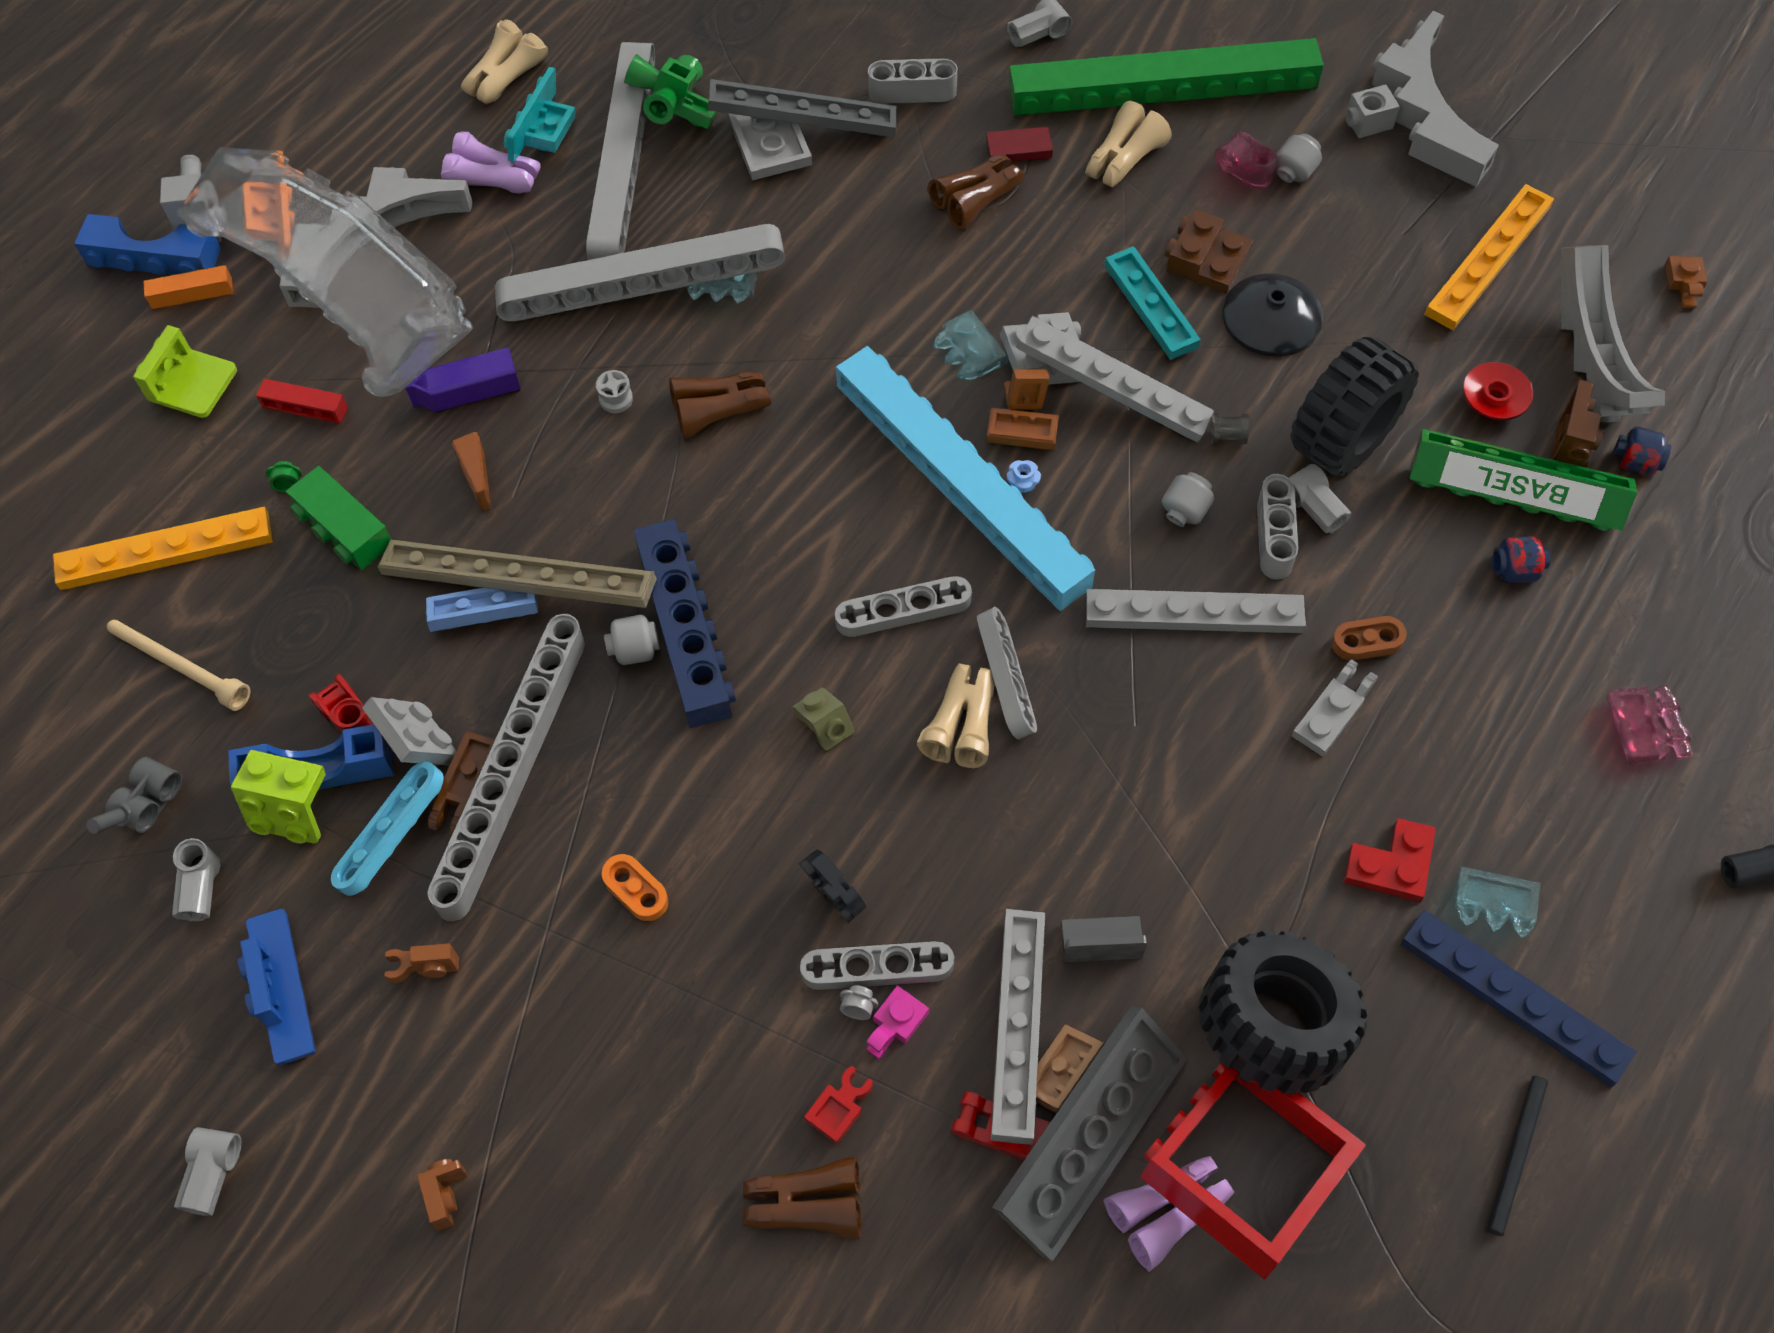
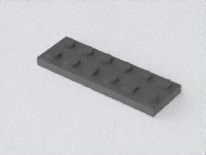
(1090, 1133)

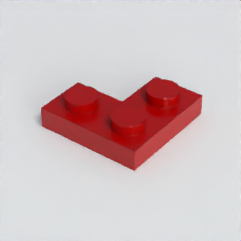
(1398, 871)

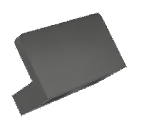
(1102, 939)

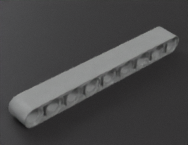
(619, 159)
(639, 272)
(509, 779)

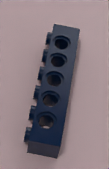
(700, 702)

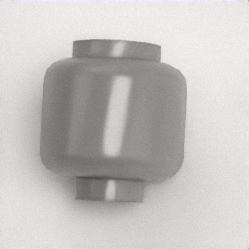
(1298, 158)
(1188, 499)
(632, 640)

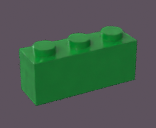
(338, 518)

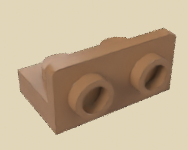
(1064, 1066)

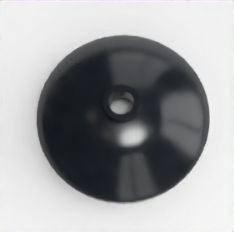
(1272, 314)

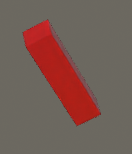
(302, 401)

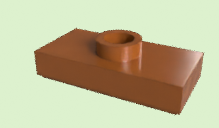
(1022, 428)

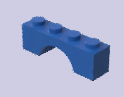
(107, 244)
(355, 757)

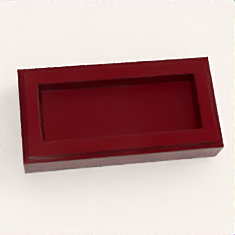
(1020, 144)

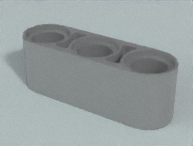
(912, 81)
(1276, 540)

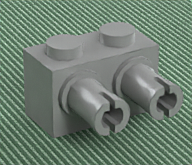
(177, 188)

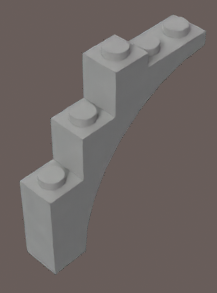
(1437, 131)
(399, 202)
(1597, 340)

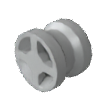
(618, 384)

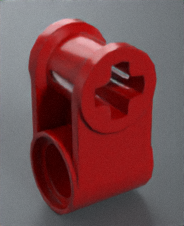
(340, 705)

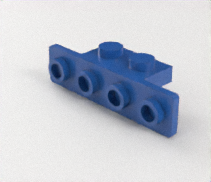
(276, 986)

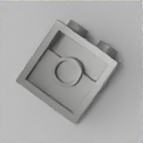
(1019, 360)

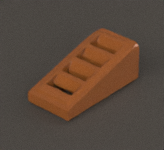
(472, 462)

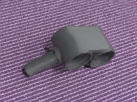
(140, 808)

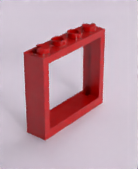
(1216, 1217)

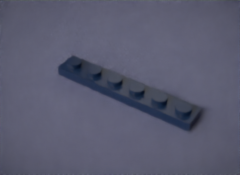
(1519, 998)

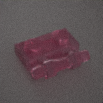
(1640, 727)

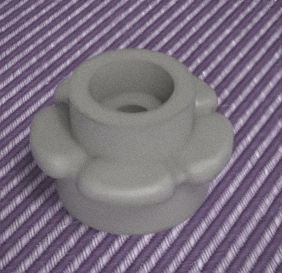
(858, 1002)

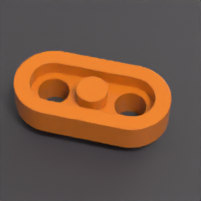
(636, 889)

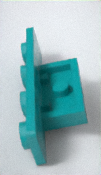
(541, 122)

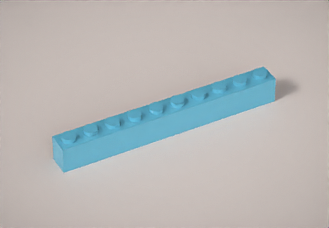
(966, 478)

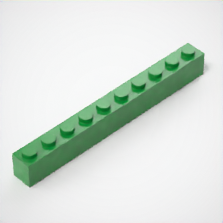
(1165, 76)

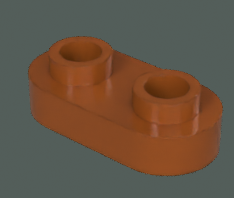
(1366, 637)

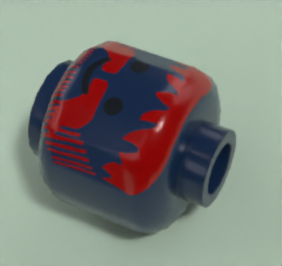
(1642, 451)
(1520, 559)

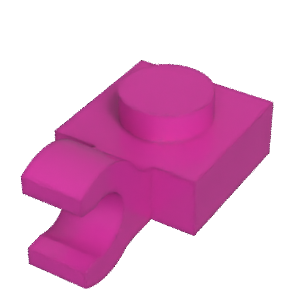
(897, 1019)

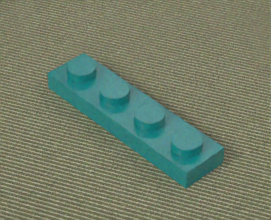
(1152, 303)

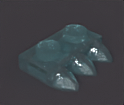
(738, 287)
(971, 345)
(1497, 898)

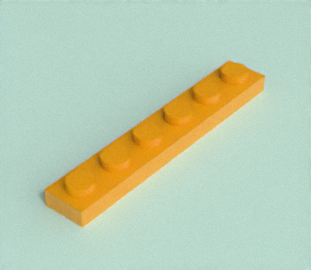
(1489, 257)
(162, 548)

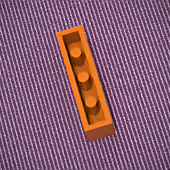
(188, 287)

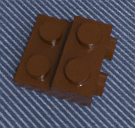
(1207, 251)
(1578, 428)

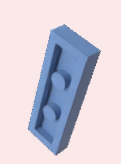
(477, 607)

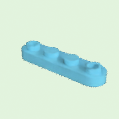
(387, 828)

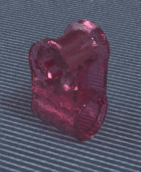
(1249, 160)

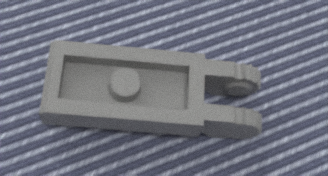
(1333, 711)

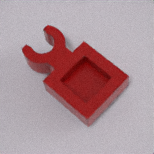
(836, 1110)

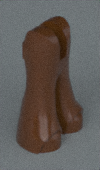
(971, 190)
(712, 399)
(833, 1215)

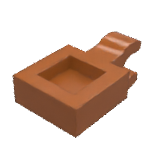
(1687, 276)
(428, 960)

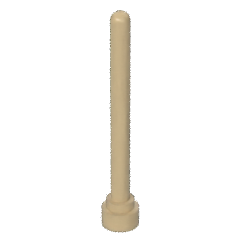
(230, 692)

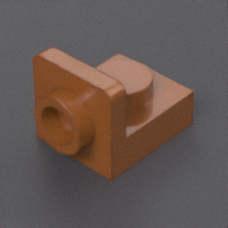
(1026, 389)
(437, 1199)

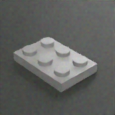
(769, 145)

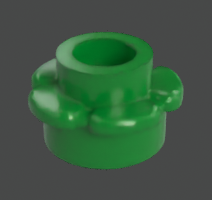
(283, 476)

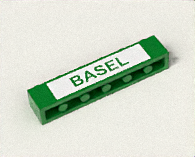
(1523, 480)

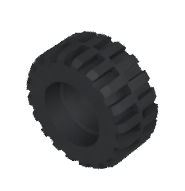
(1354, 405)
(1262, 1045)

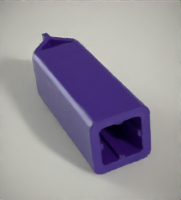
(464, 381)

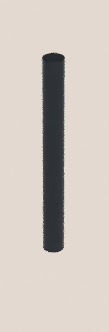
(1517, 1156)

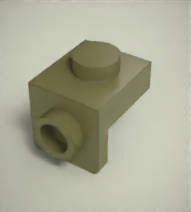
(825, 717)

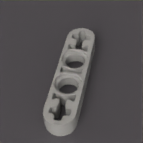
(901, 600)
(1007, 673)
(876, 958)

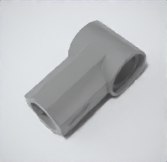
(1047, 19)
(1318, 500)
(194, 883)
(208, 1159)

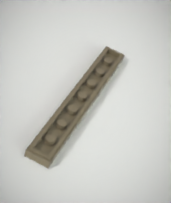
(518, 573)

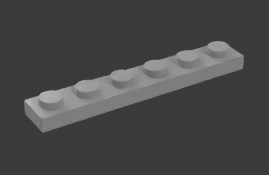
(1115, 379)
(1195, 611)
(1018, 1028)

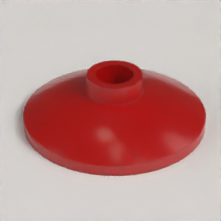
(1502, 381)

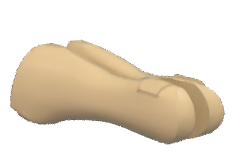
(503, 62)
(1142, 137)
(938, 737)

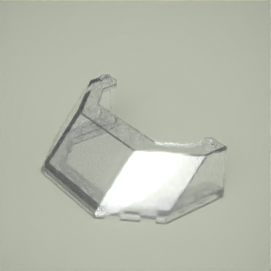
(337, 257)

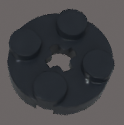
(831, 885)

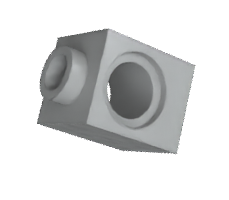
(1372, 111)

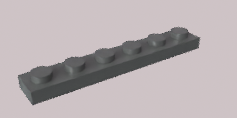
(801, 108)

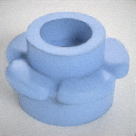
(1023, 482)

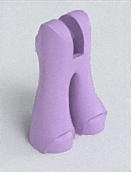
(487, 166)
(1157, 1238)

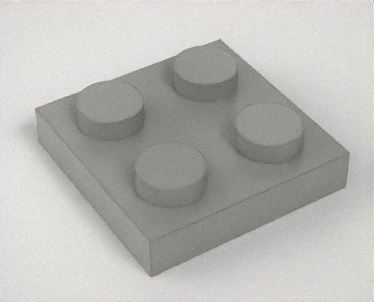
(410, 731)

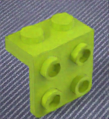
(181, 376)
(278, 796)

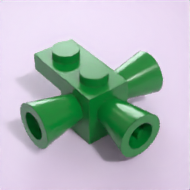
(671, 90)

